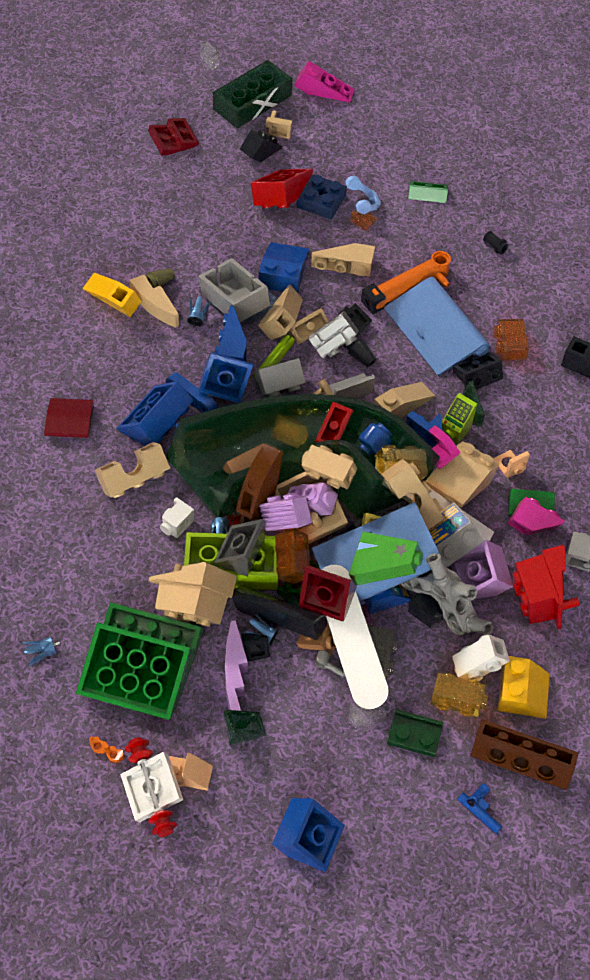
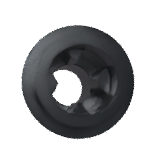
(361, 352)

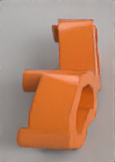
(101, 747)

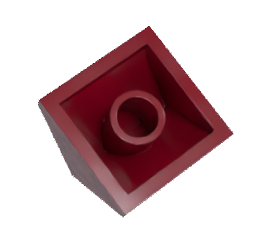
(326, 593)

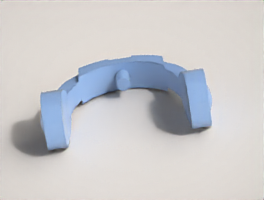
(363, 206)

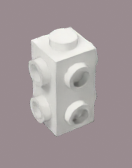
(480, 658)

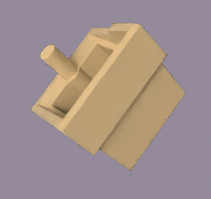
(321, 525)
(194, 593)

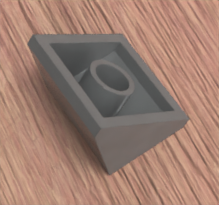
(241, 547)

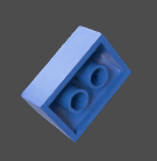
(156, 413)

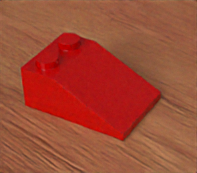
(280, 187)

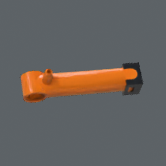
(376, 297)

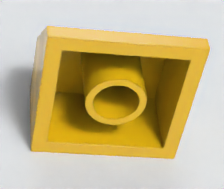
(523, 688)

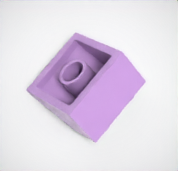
(485, 569)

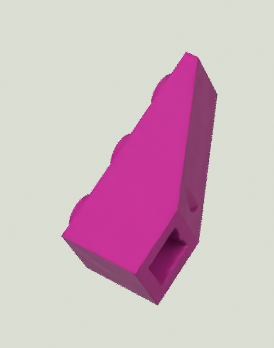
(320, 83)

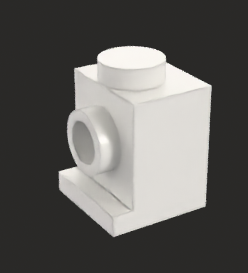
(177, 518)

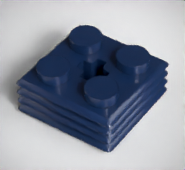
(322, 196)

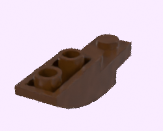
(259, 483)

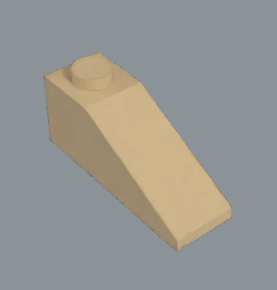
(404, 398)

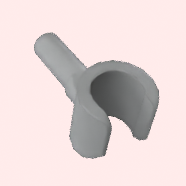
(322, 661)

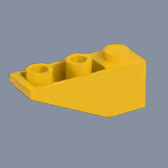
(113, 293)

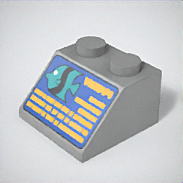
(454, 535)

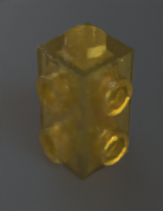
(459, 695)

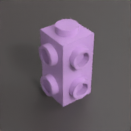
(319, 497)

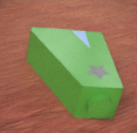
(384, 558)

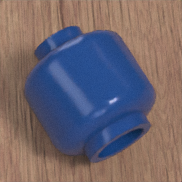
(374, 438)

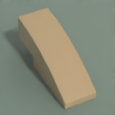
(155, 301)

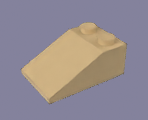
(464, 475)

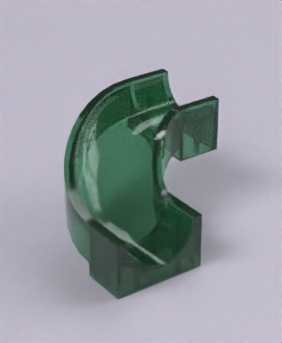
(216, 436)

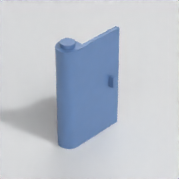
(436, 326)
(402, 524)

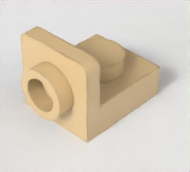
(279, 127)

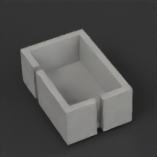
(235, 289)

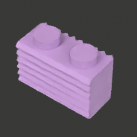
(286, 512)

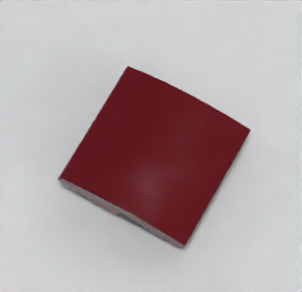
(173, 137)
(68, 418)

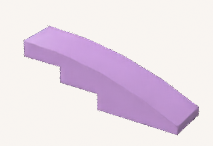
(235, 665)

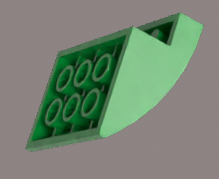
(139, 661)

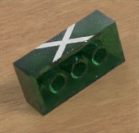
(252, 94)

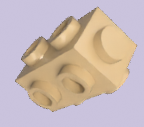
(323, 464)

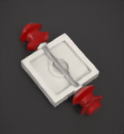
(151, 787)

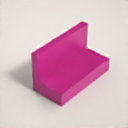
(445, 448)

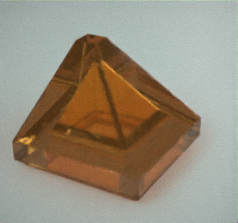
(362, 220)

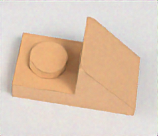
(192, 771)

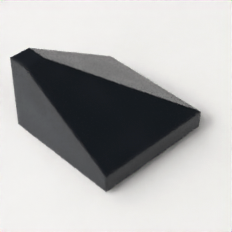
(255, 646)

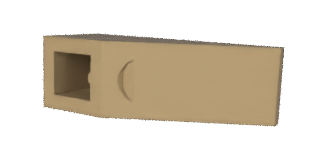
(348, 258)
(281, 314)

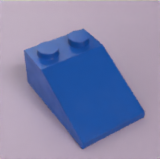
(283, 266)

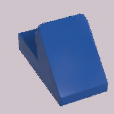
(421, 426)

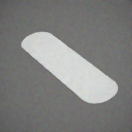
(358, 653)

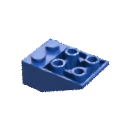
(232, 337)

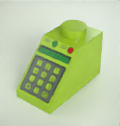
(459, 418)

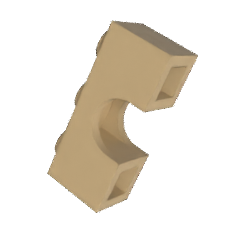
(150, 464)
(404, 479)

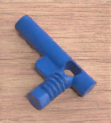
(480, 807)

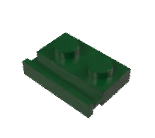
(415, 733)

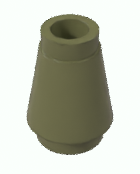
(160, 277)

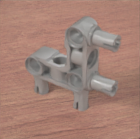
(452, 597)

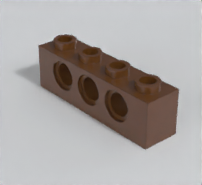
(524, 754)

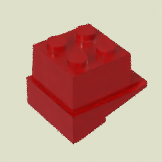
(541, 586)

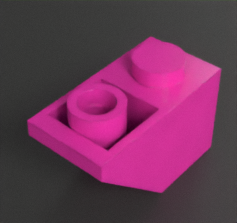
(533, 518)

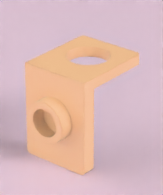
(516, 464)

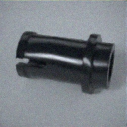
(499, 245)

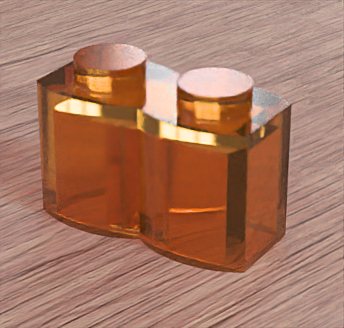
(512, 339)

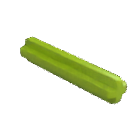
(278, 352)

